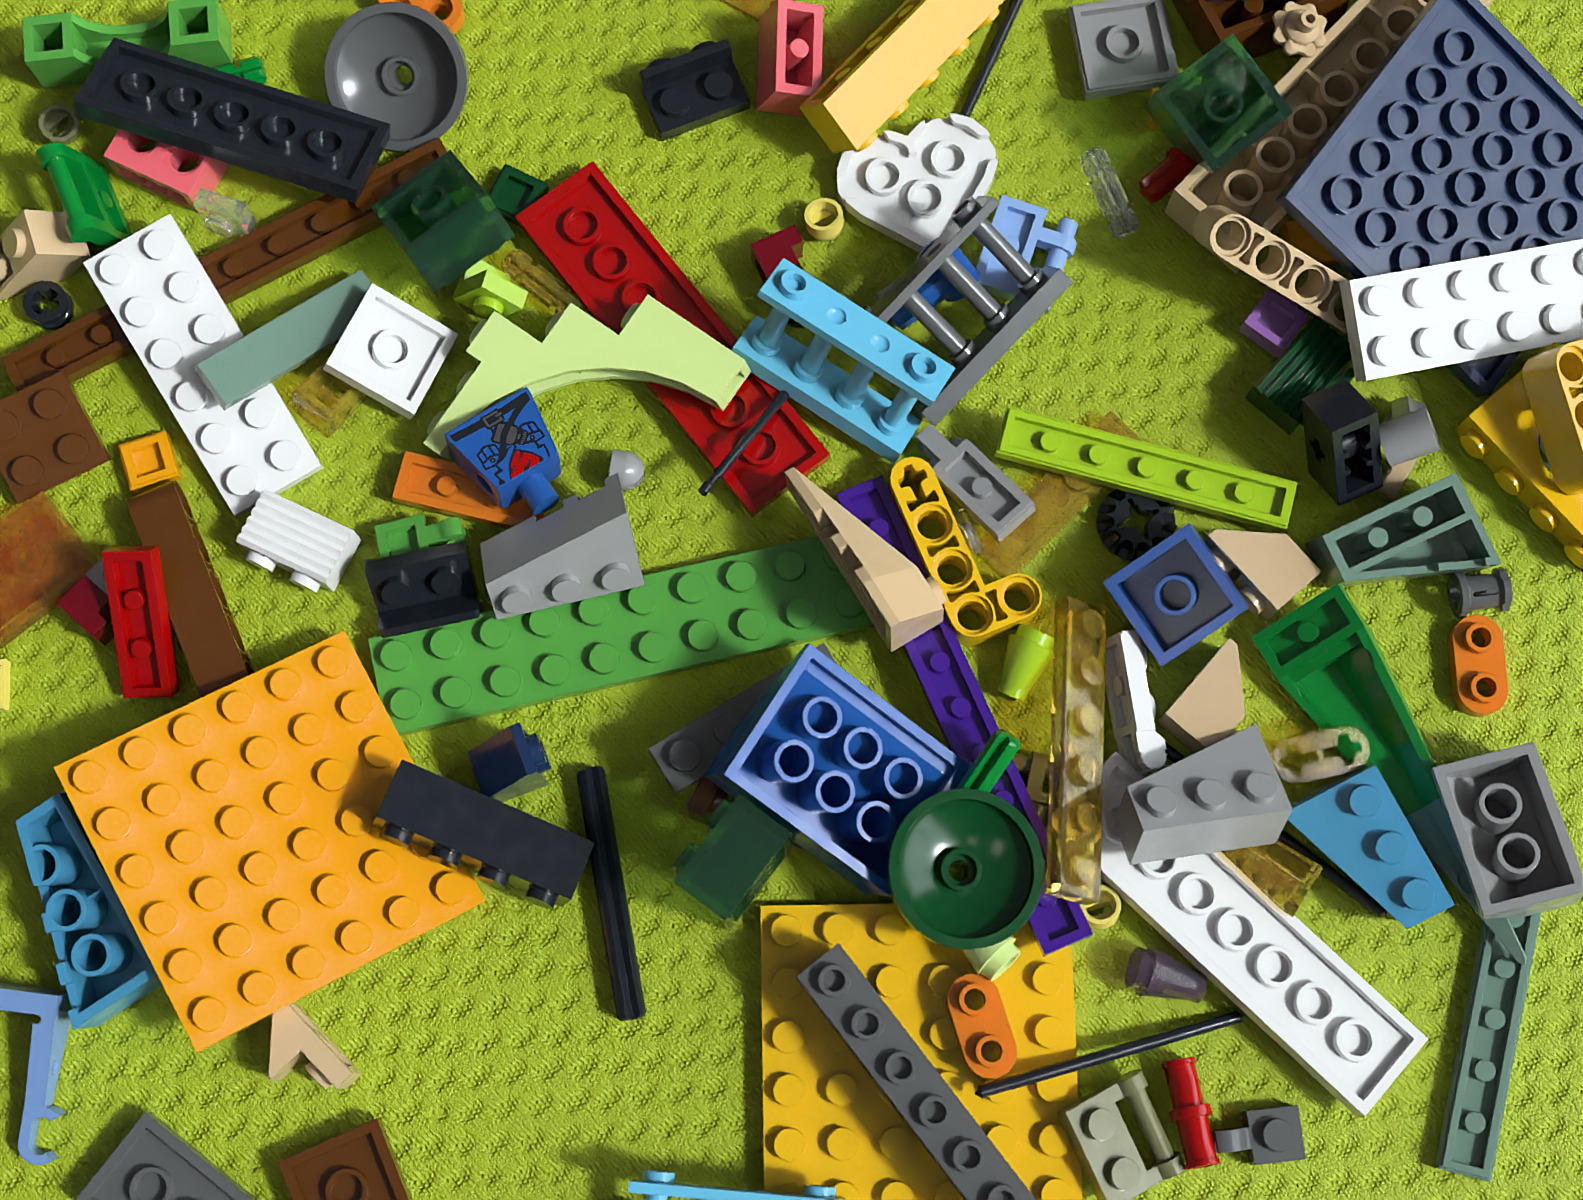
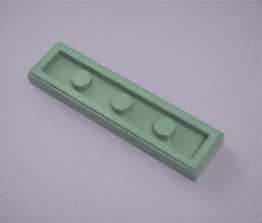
(282, 343)

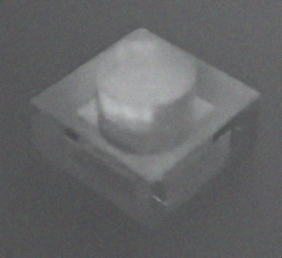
(224, 214)

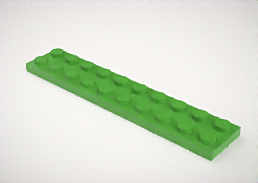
(616, 639)

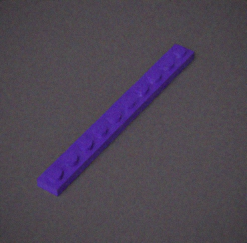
(963, 709)

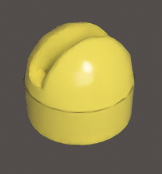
(821, 217)
(1107, 897)

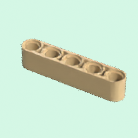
(1280, 267)

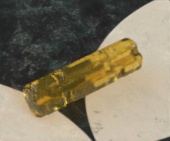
(539, 281)

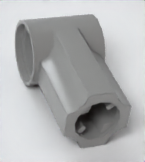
(1407, 431)

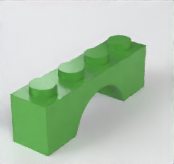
(66, 48)

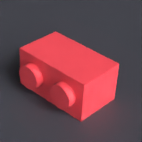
(789, 56)

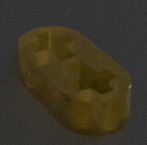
(1321, 766)

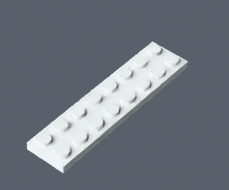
(1263, 961)

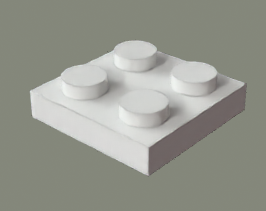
(390, 351)

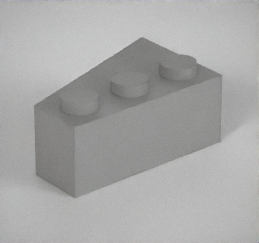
(564, 556)
(1205, 803)

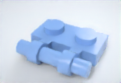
(1022, 227)

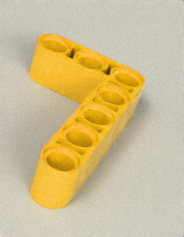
(1556, 398)

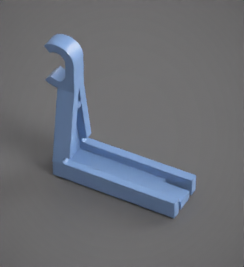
(45, 1059)

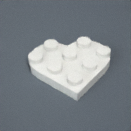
(917, 180)

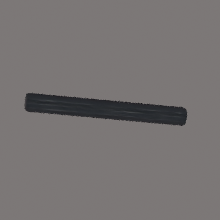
(611, 894)

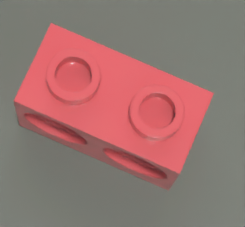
(162, 166)

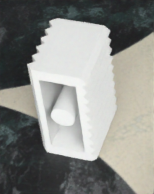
(298, 542)

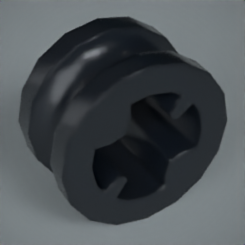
(45, 318)

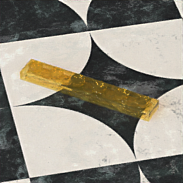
(1076, 752)

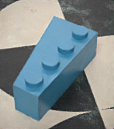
(89, 927)

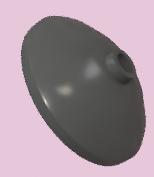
(366, 63)

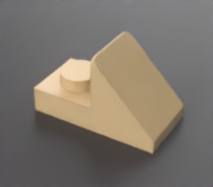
(298, 1037)

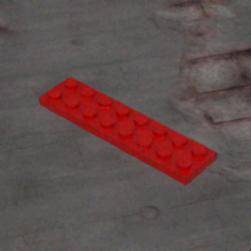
(613, 264)

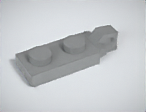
(975, 483)

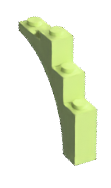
(578, 348)

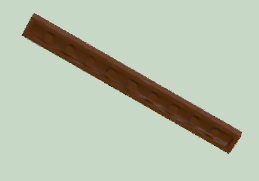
(233, 269)

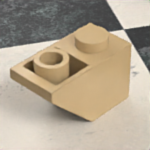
(37, 250)
(1262, 566)

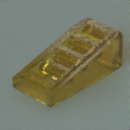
(315, 412)
(1278, 873)

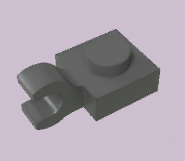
(1266, 1134)

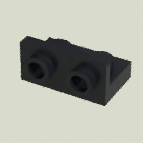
(693, 89)
(423, 589)

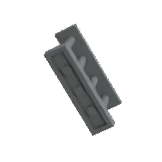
(1002, 321)

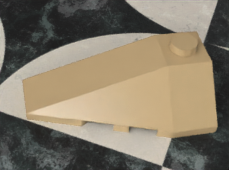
(880, 577)

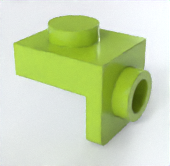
(489, 290)

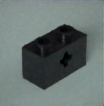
(1342, 442)

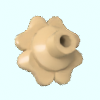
(1299, 29)

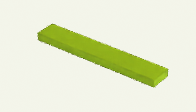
(1146, 469)

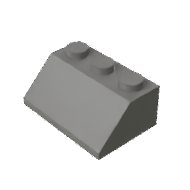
(1510, 833)

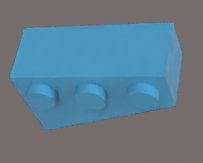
(1373, 843)

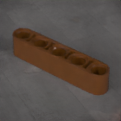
(191, 588)

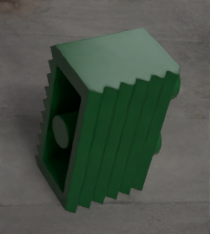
(1306, 366)

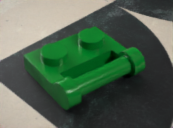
(84, 195)

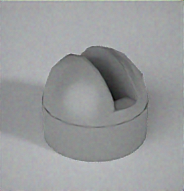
(628, 467)

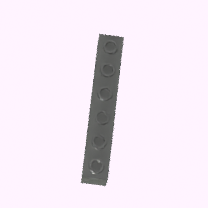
(909, 1080)

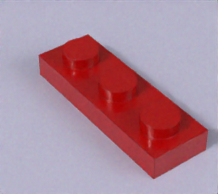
(140, 621)

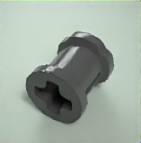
(1495, 584)

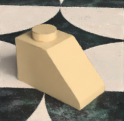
(1210, 702)

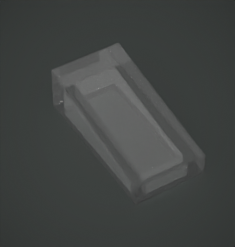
(968, 531)

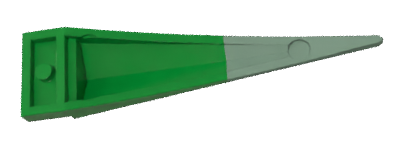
(1340, 678)

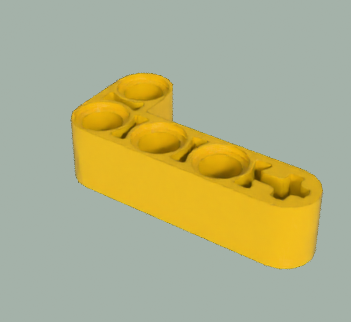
(953, 550)

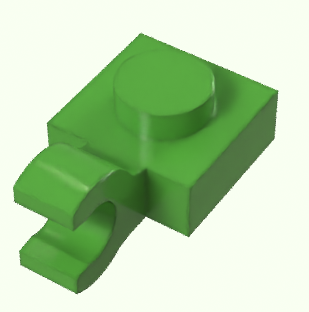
(415, 534)

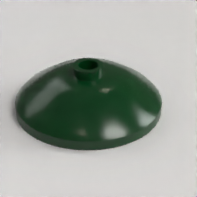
(999, 864)

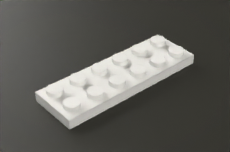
(1464, 310)
(175, 323)

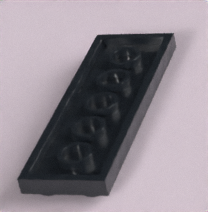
(232, 119)

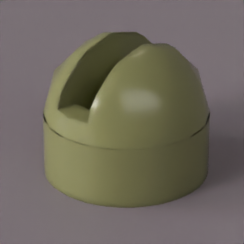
(55, 117)

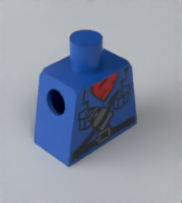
(509, 453)

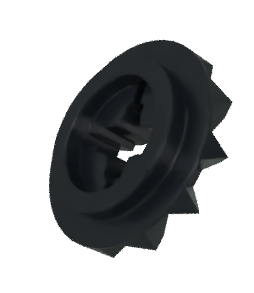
(1128, 542)

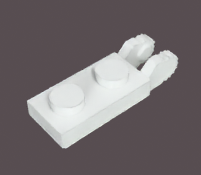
(1131, 704)

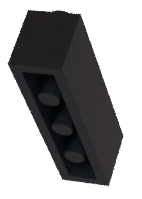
(483, 835)

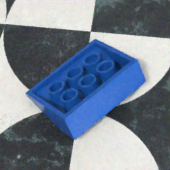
(834, 766)

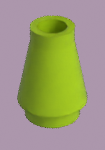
(1024, 661)

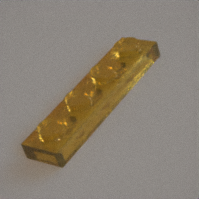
(1057, 503)

